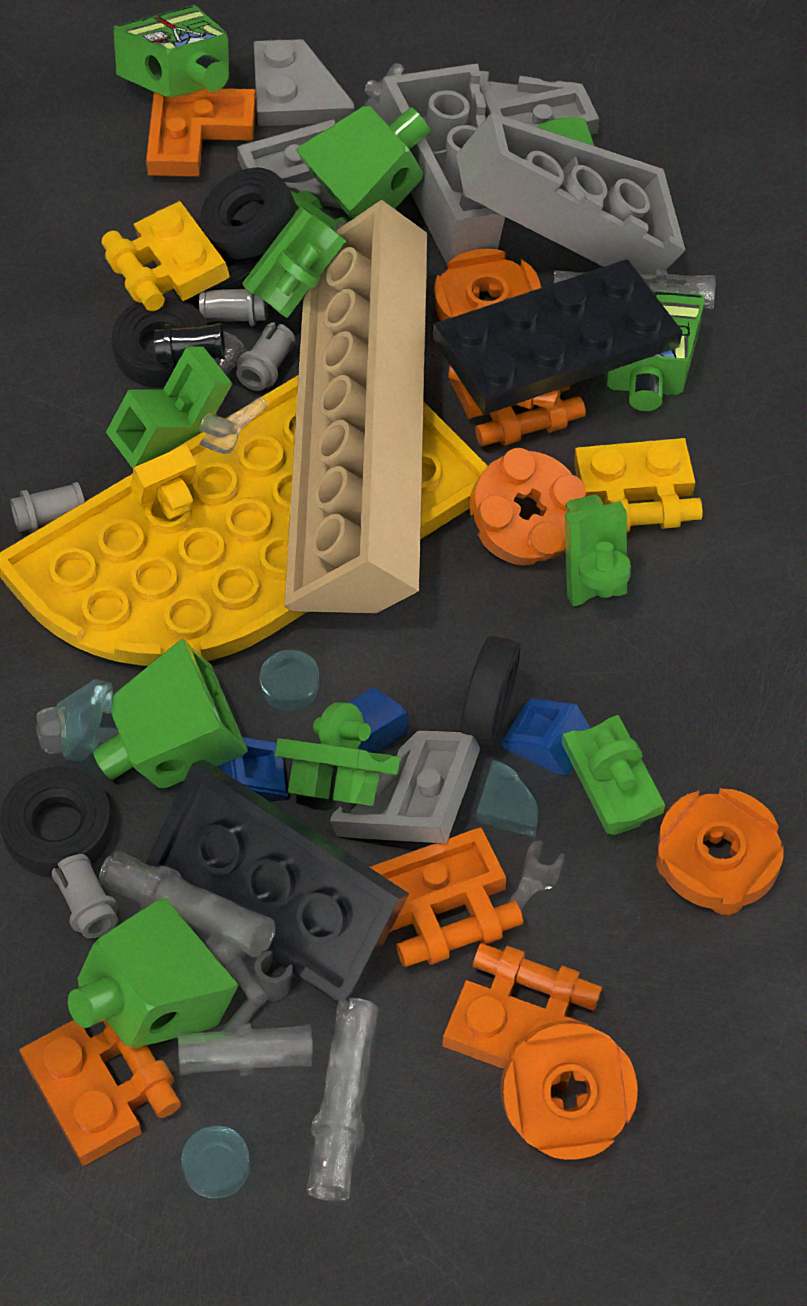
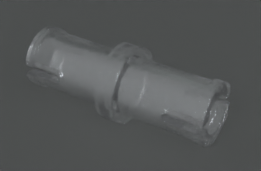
(245, 1049)

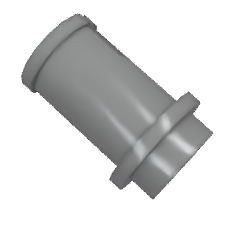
(232, 305)
(259, 366)
(41, 508)
(85, 897)

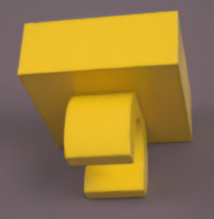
(166, 480)

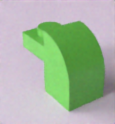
(161, 420)

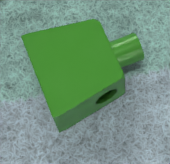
(366, 159)
(170, 720)
(151, 980)

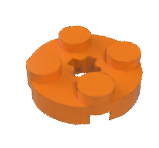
(476, 272)
(497, 515)
(722, 882)
(598, 1113)

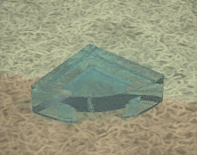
(81, 717)
(507, 802)

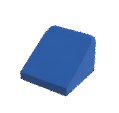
(384, 716)
(539, 733)
(259, 770)

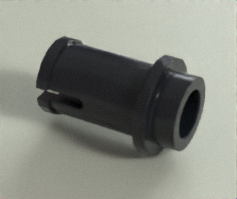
(173, 341)

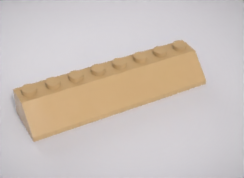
(360, 422)

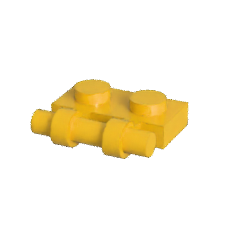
(177, 246)
(639, 473)

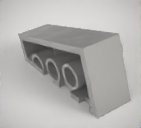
(453, 111)
(573, 193)

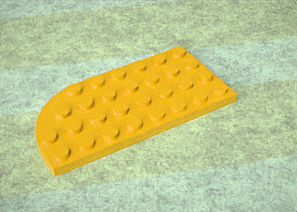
(136, 583)

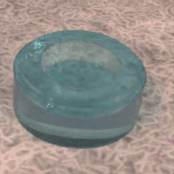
(289, 680)
(215, 1162)

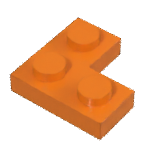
(185, 120)

